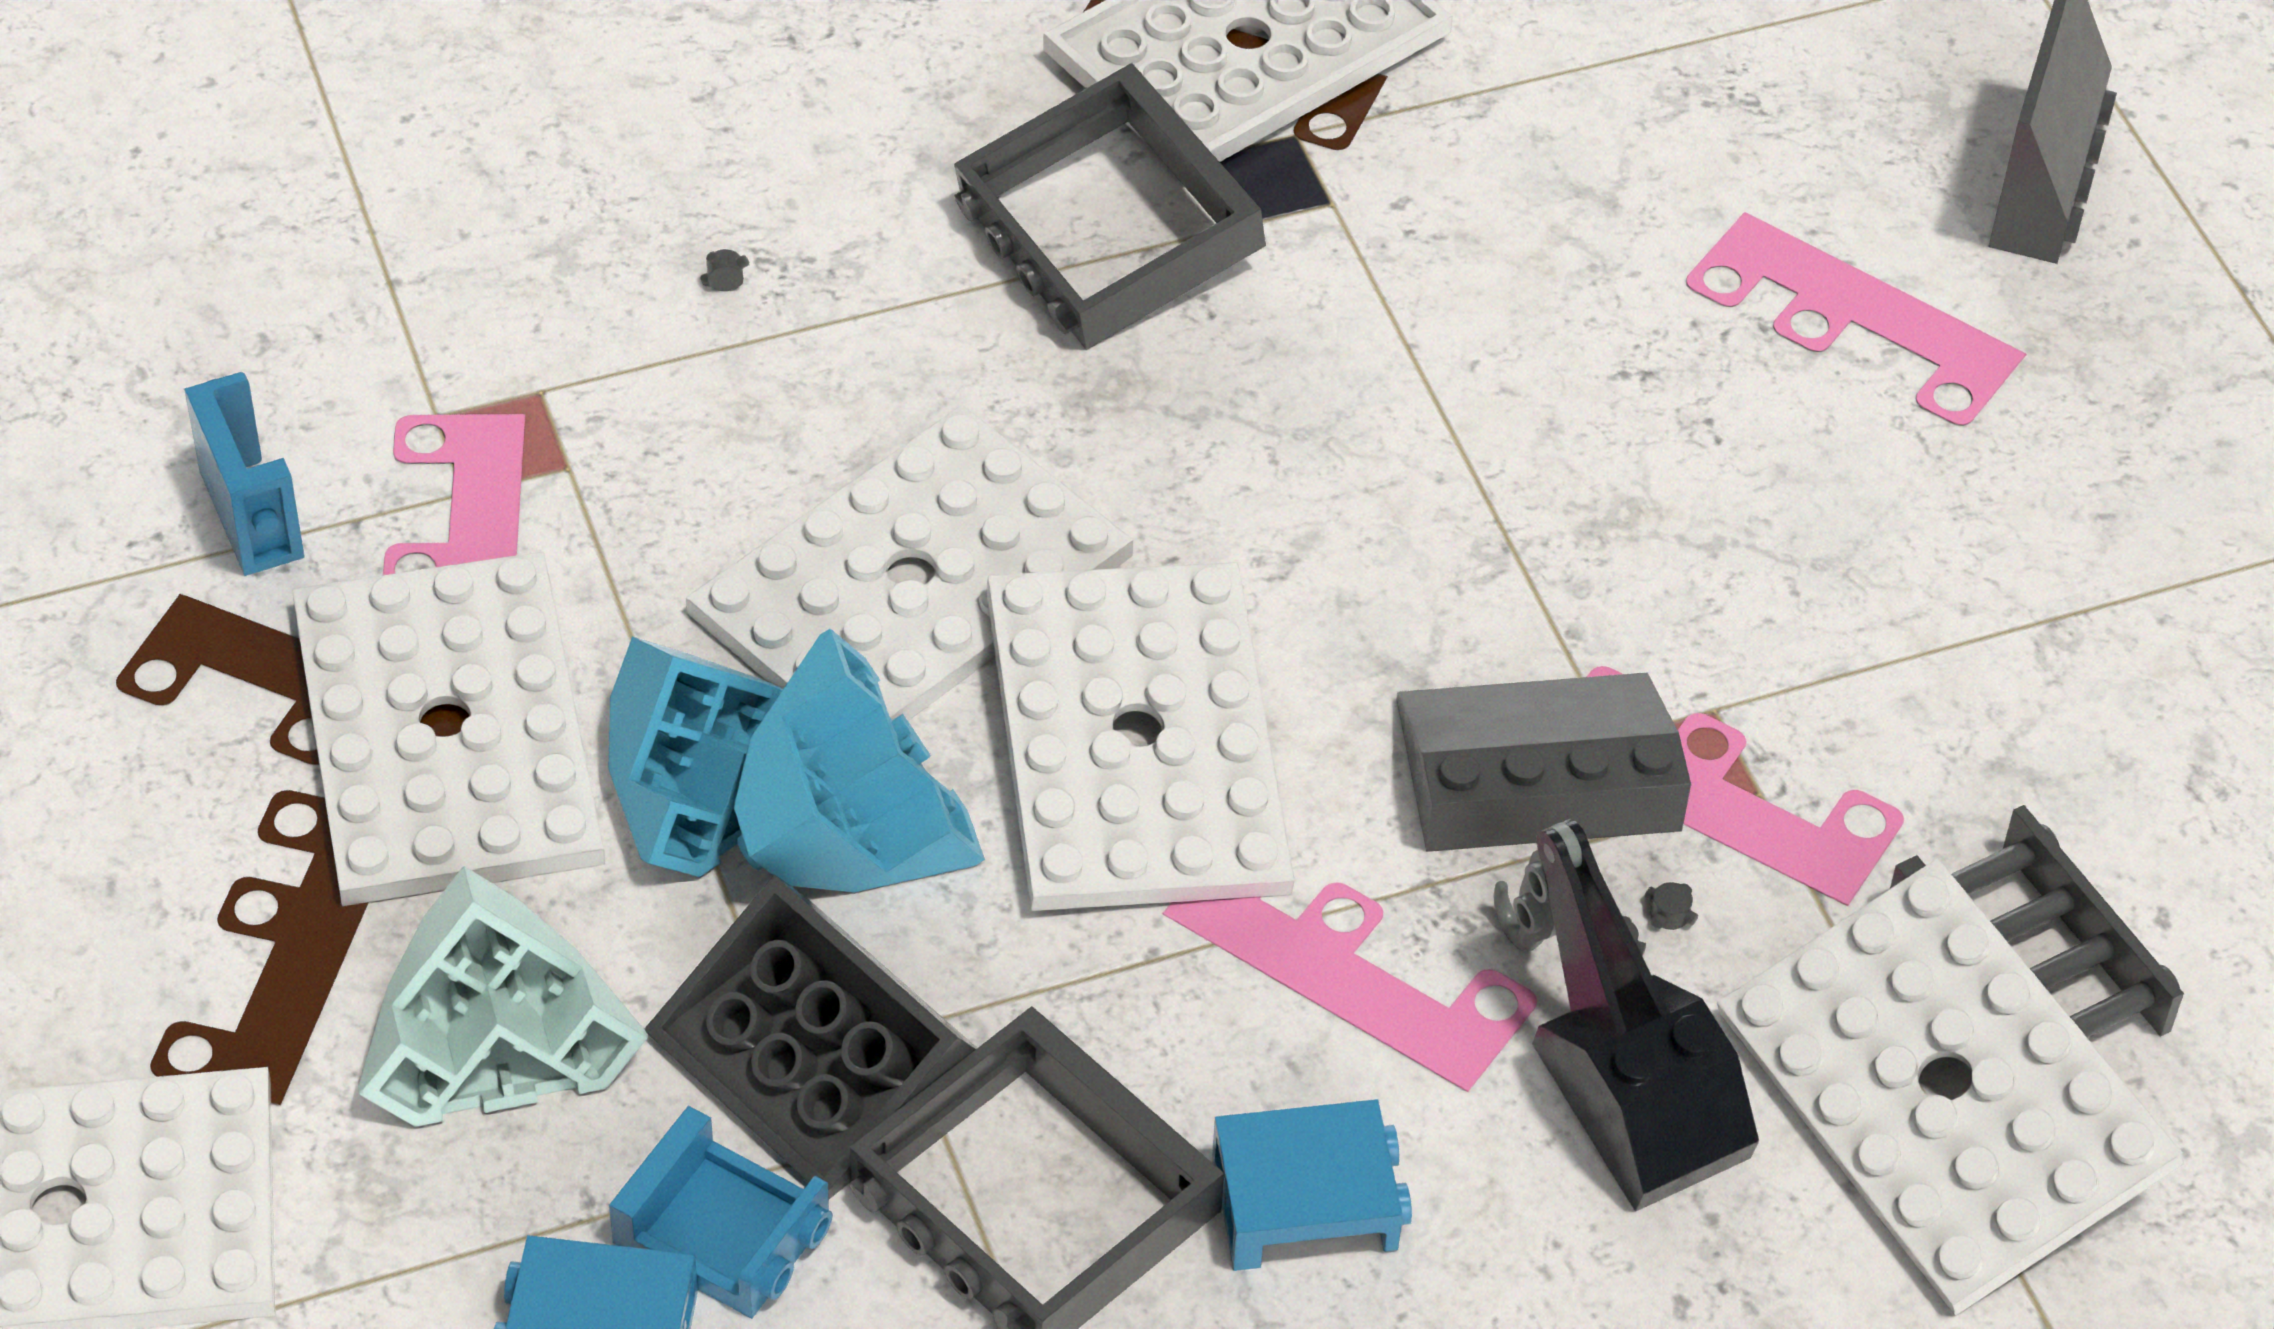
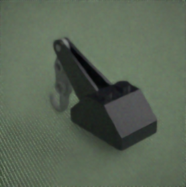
(1635, 1051)

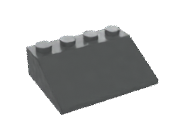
(2056, 137)
(1530, 754)
(804, 1033)

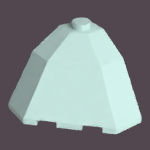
(491, 1013)

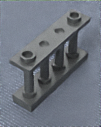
(2102, 933)

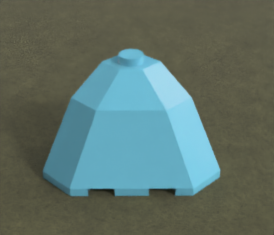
(681, 752)
(841, 788)

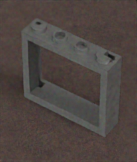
(1068, 128)
(1096, 1099)

